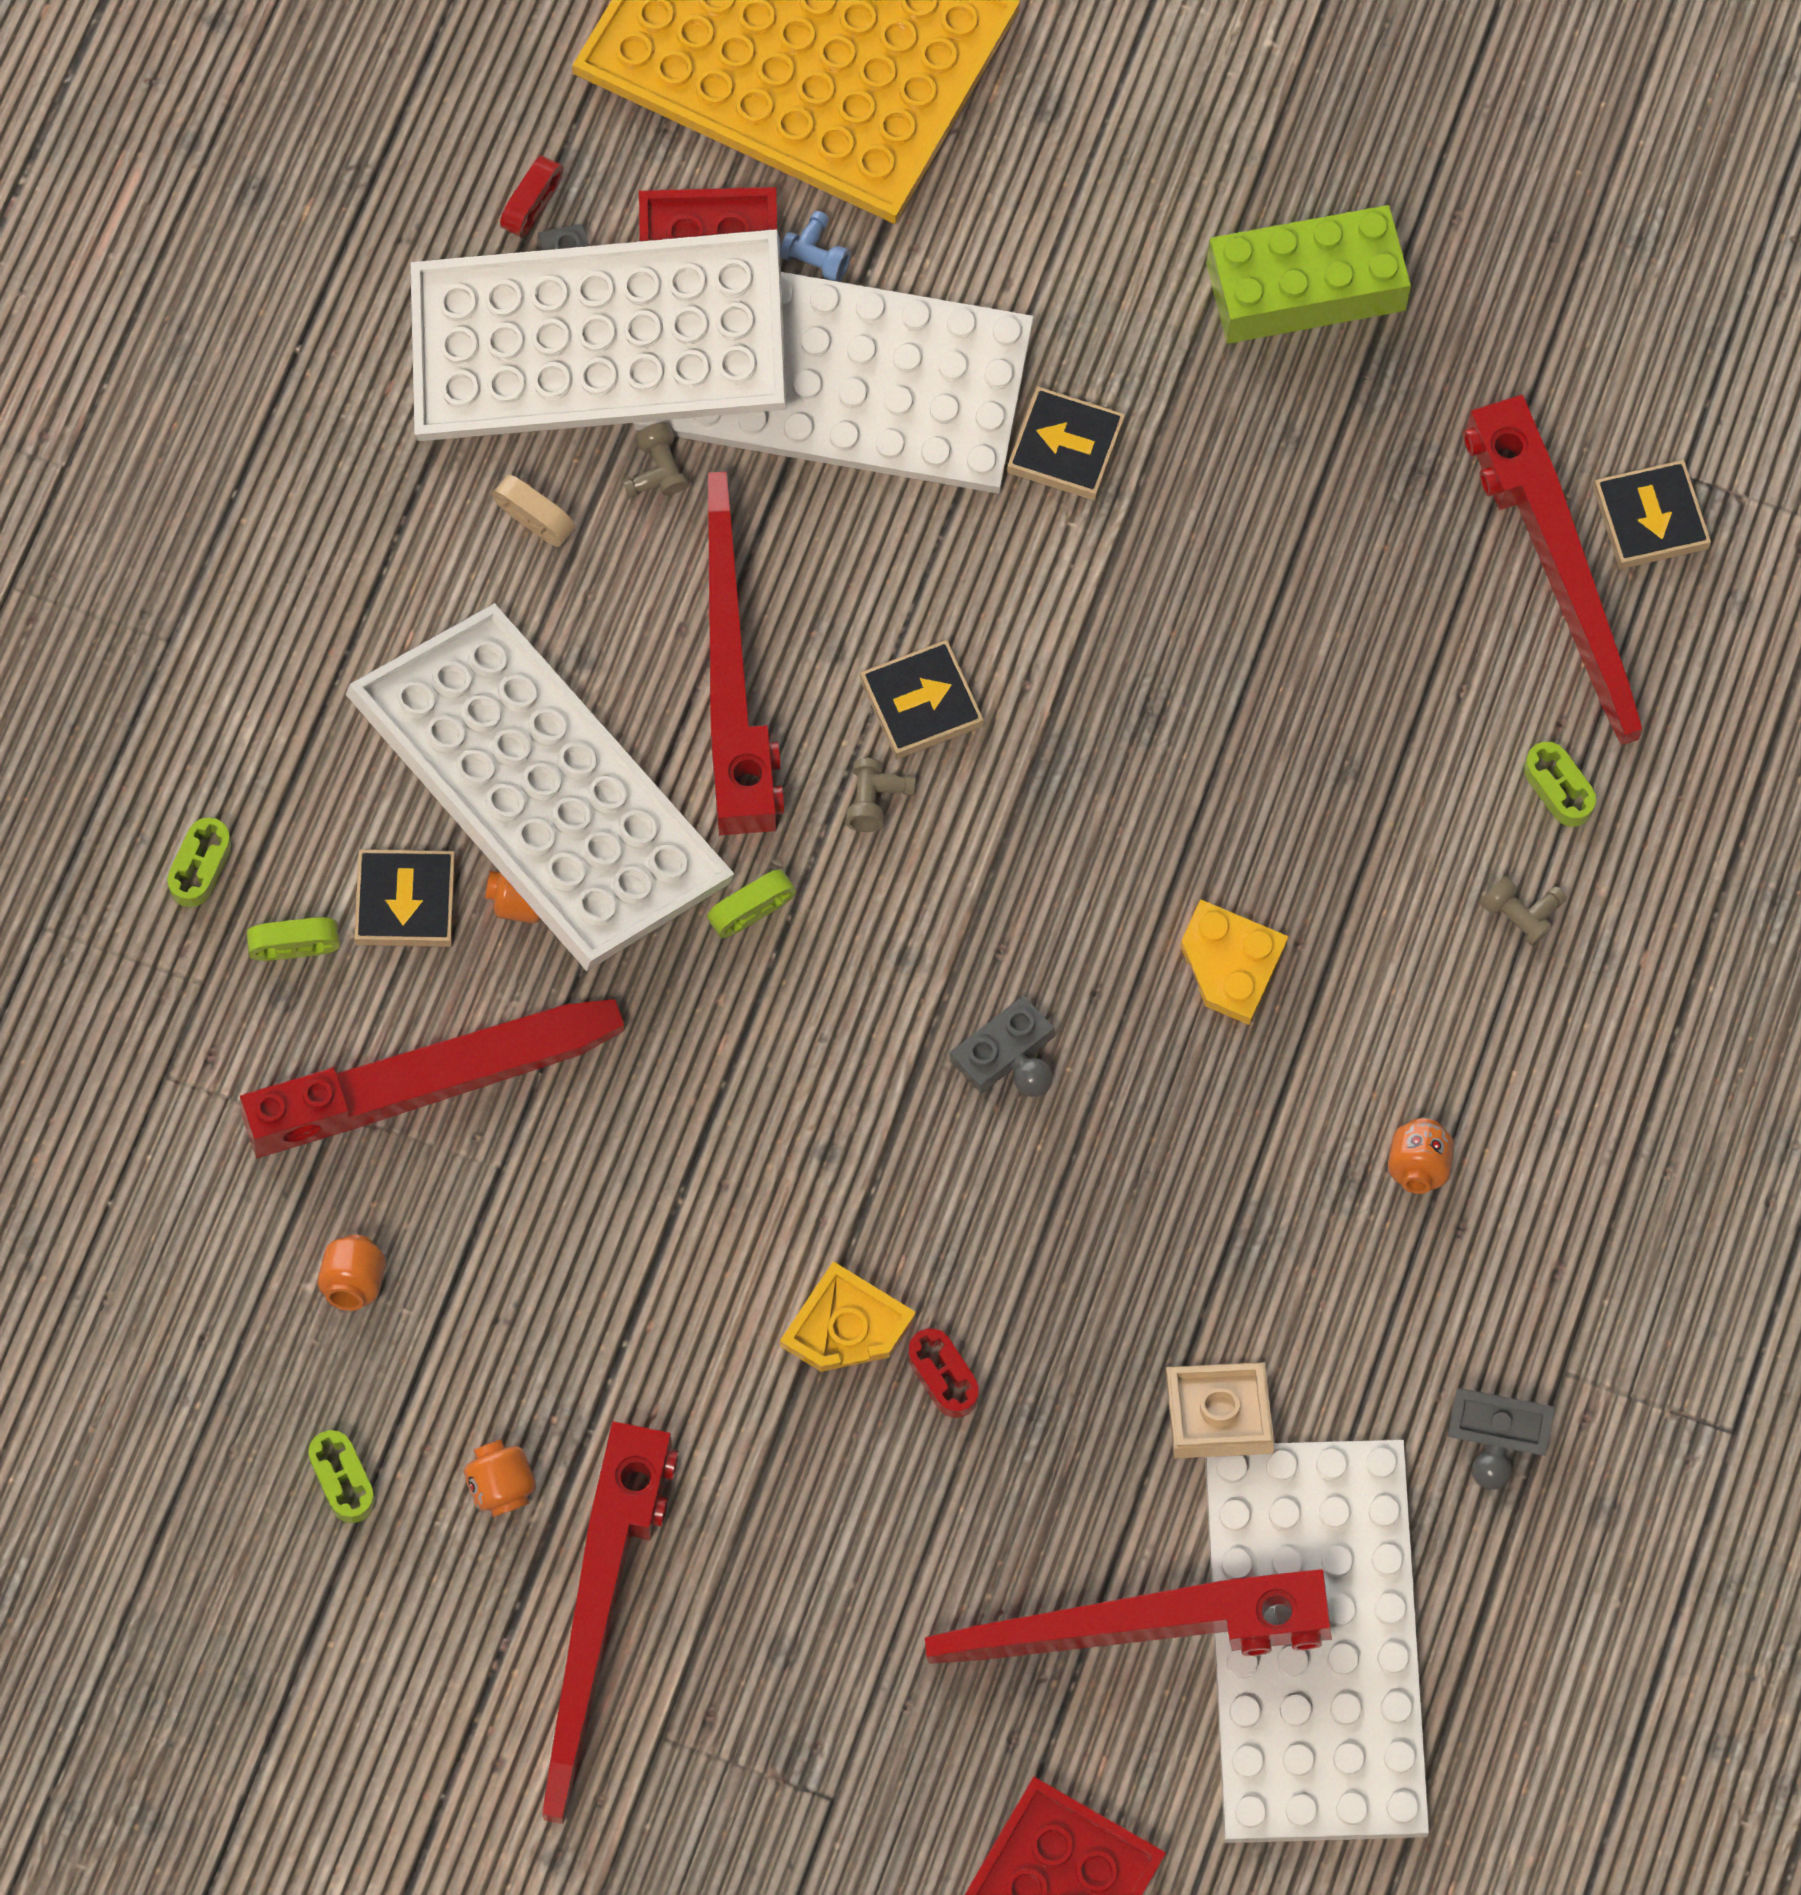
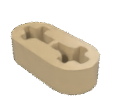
(533, 510)

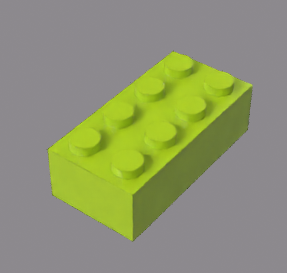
(1308, 274)

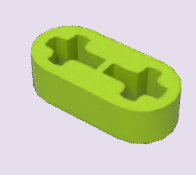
(1552, 791)
(190, 857)
(751, 903)
(293, 939)
(351, 1471)

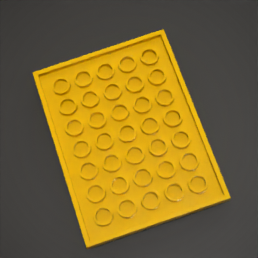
(811, 87)

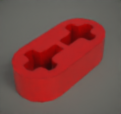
(531, 196)
(952, 1366)

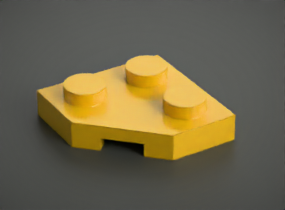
(1231, 959)
(846, 1323)

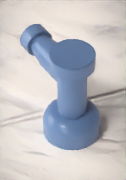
(832, 262)

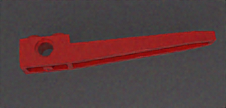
(1536, 491)
(734, 744)
(342, 1101)
(613, 1520)
(1200, 1609)

